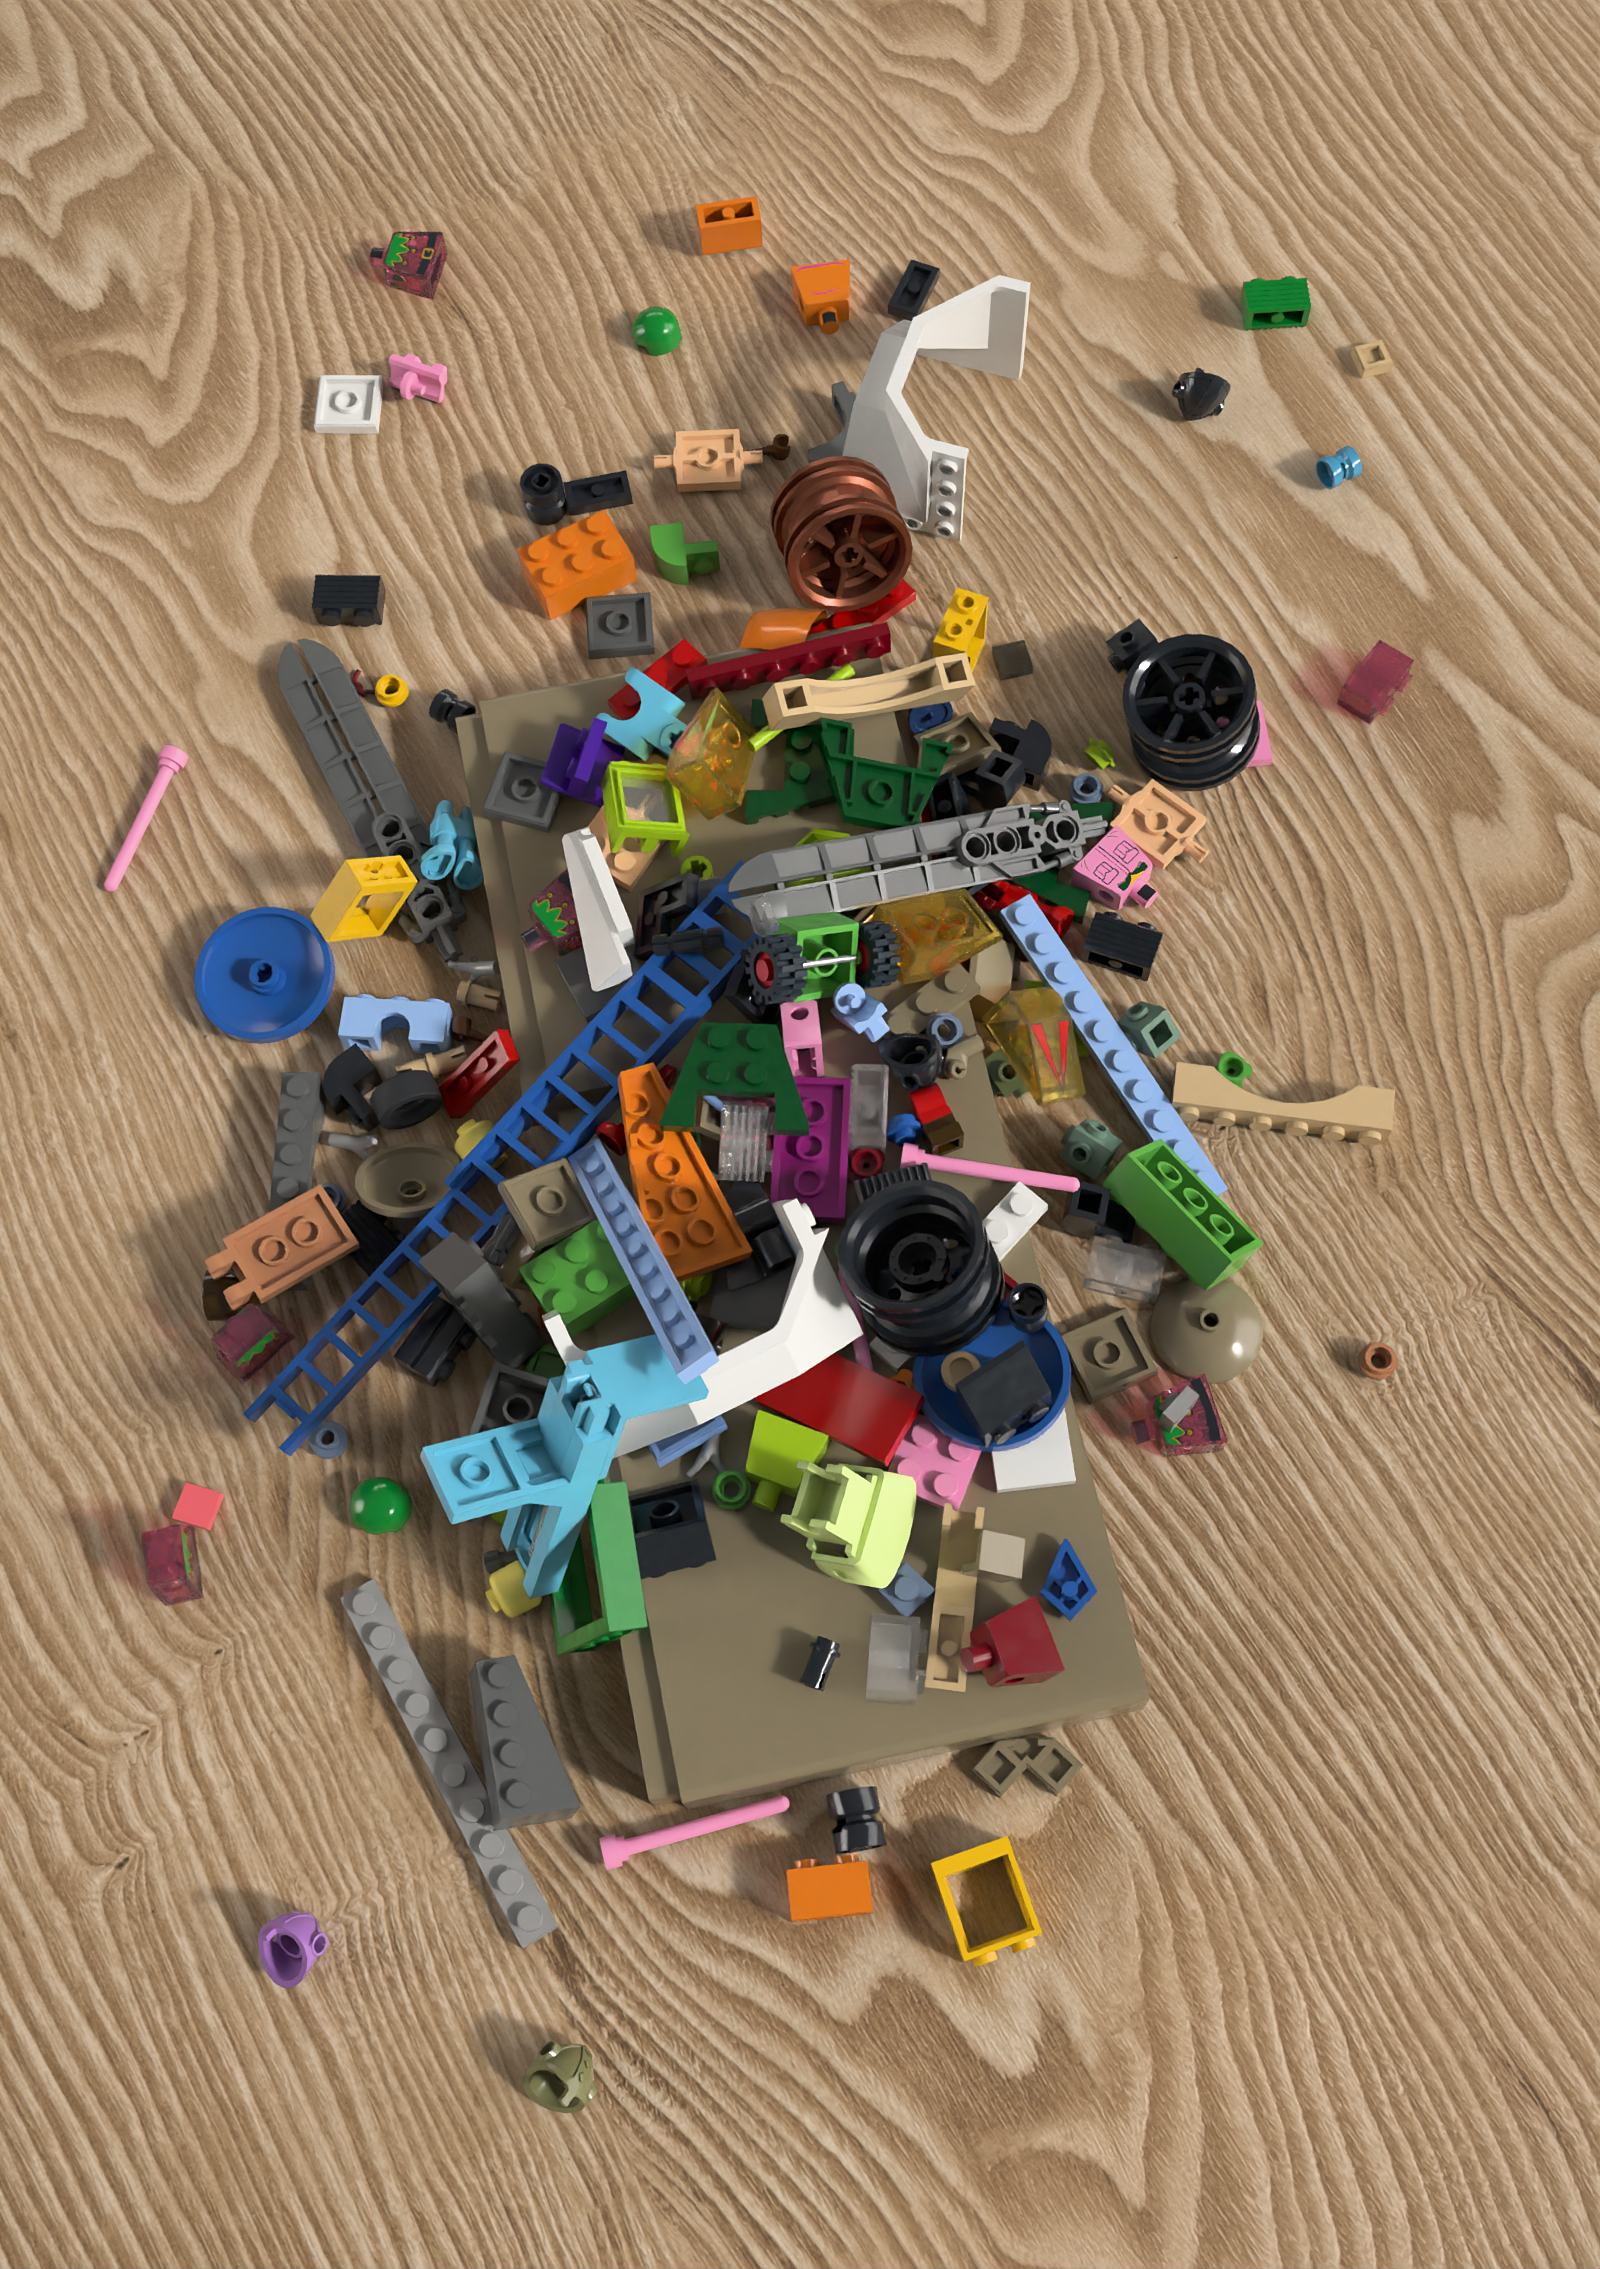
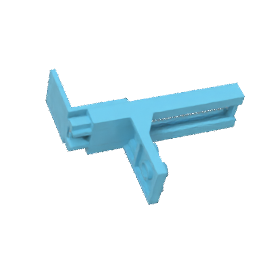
(557, 1454)

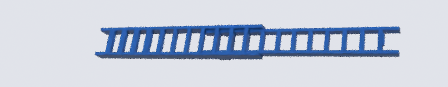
(497, 1141)

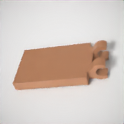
(283, 1248)

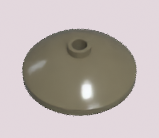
(405, 1179)
(1194, 1348)

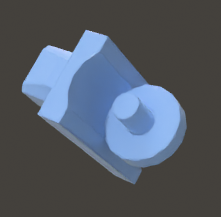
(859, 1011)

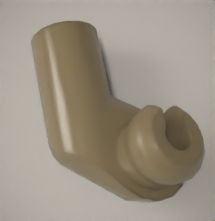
(957, 1056)

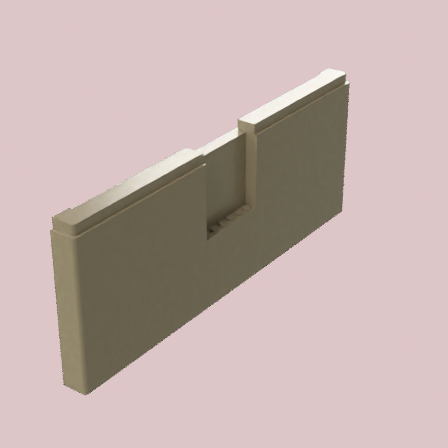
(732, 1638)

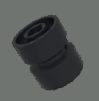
(543, 494)
(856, 1820)

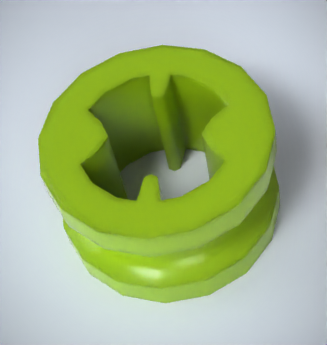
(696, 862)

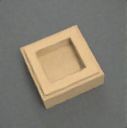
(1371, 359)

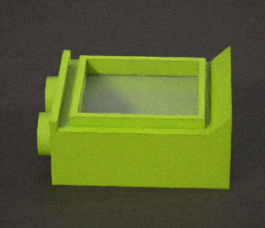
(642, 806)

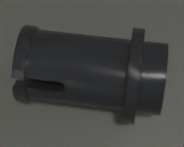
(820, 1663)

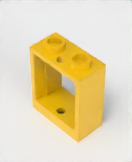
(963, 627)
(388, 886)
(971, 1859)

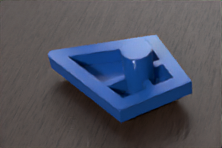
(1068, 1584)

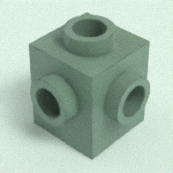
(1149, 1028)
(997, 1067)
(1089, 1148)

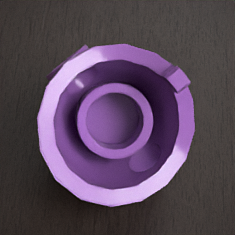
(294, 1948)

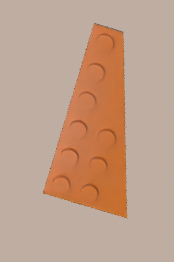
(675, 1183)

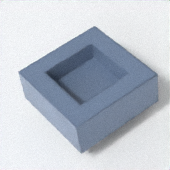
(907, 1591)

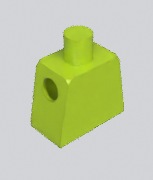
(775, 1454)

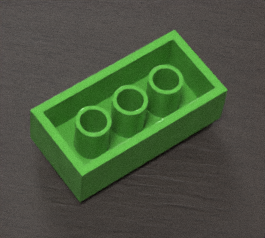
(1182, 1214)
(579, 1279)

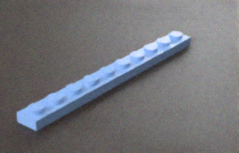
(1105, 1038)
(643, 1262)

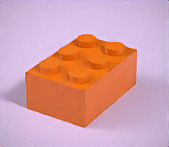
(577, 564)

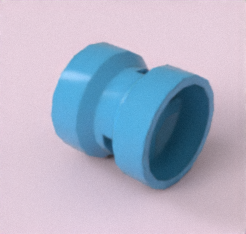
(1336, 468)

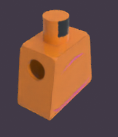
(823, 293)

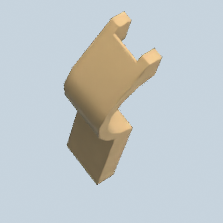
(953, 1599)

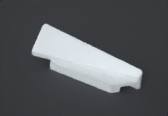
(599, 911)

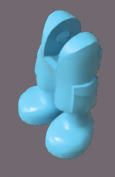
(450, 839)

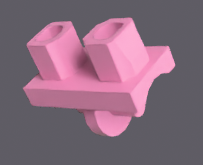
(417, 378)

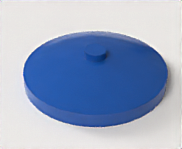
(264, 975)
(942, 1404)

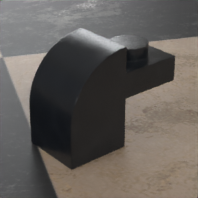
(1029, 745)
(995, 780)
(347, 1081)
(1091, 1214)

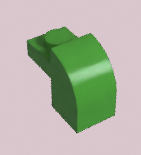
(676, 559)

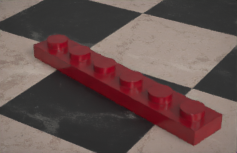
(790, 661)

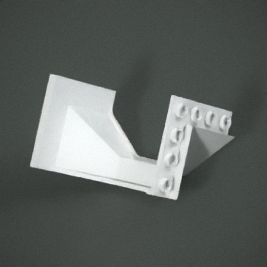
(973, 330)
(810, 1328)

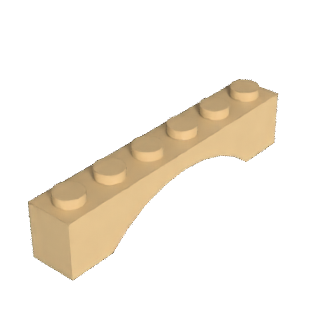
(924, 684)
(1207, 1095)

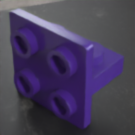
(580, 761)

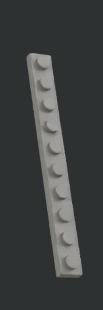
(449, 1763)

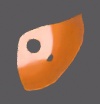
(780, 627)

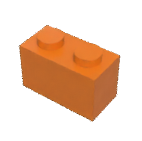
(729, 225)
(829, 1889)

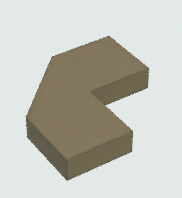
(1041, 1756)

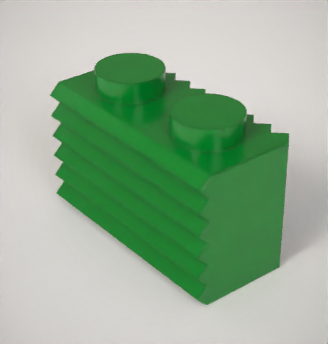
(1275, 303)

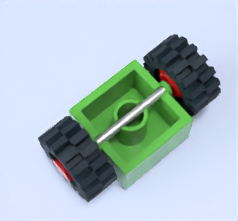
(819, 954)

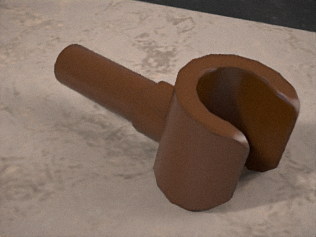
(779, 449)
(462, 1030)

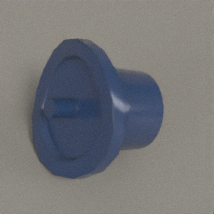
(929, 716)

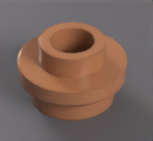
(1381, 1351)

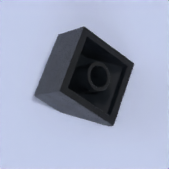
(1003, 1395)
(671, 1529)

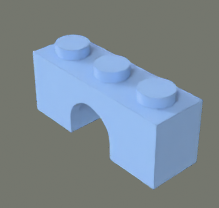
(368, 1019)

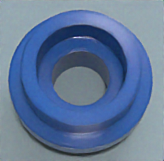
(903, 1129)

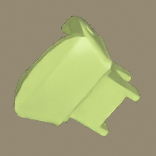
(858, 1509)

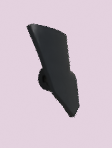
(763, 1232)

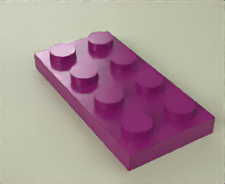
(817, 1164)

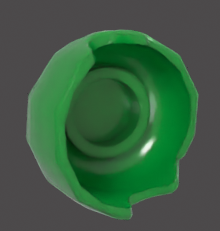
(657, 330)
(380, 1506)

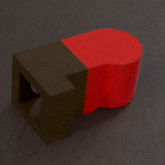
(936, 1120)

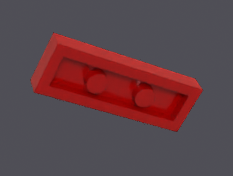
(667, 671)
(479, 1073)

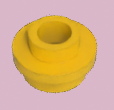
(391, 683)

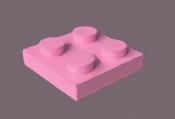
(936, 1464)

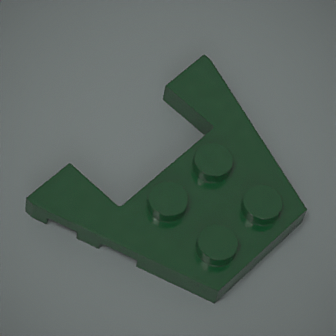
(805, 772)
(876, 791)
(1045, 884)
(736, 1063)

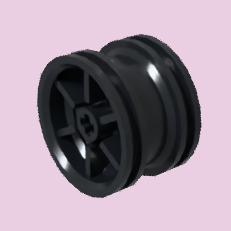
(1177, 690)
(930, 1294)

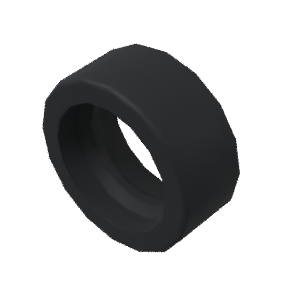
(406, 1099)

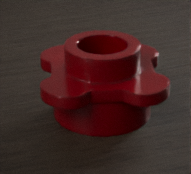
(865, 1156)

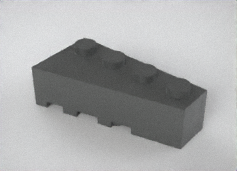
(482, 1300)
(507, 1400)
(518, 1756)

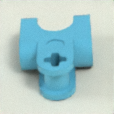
(653, 724)

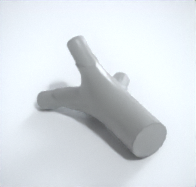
(476, 968)
(353, 1143)
(708, 1453)

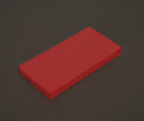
(848, 1405)

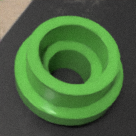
(727, 1478)

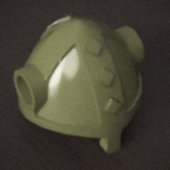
(561, 2077)

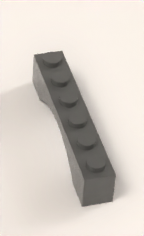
(297, 1136)

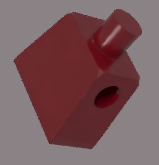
(1014, 1647)

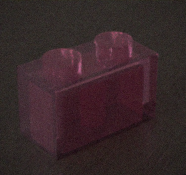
(1375, 682)

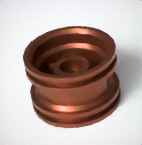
(849, 555)

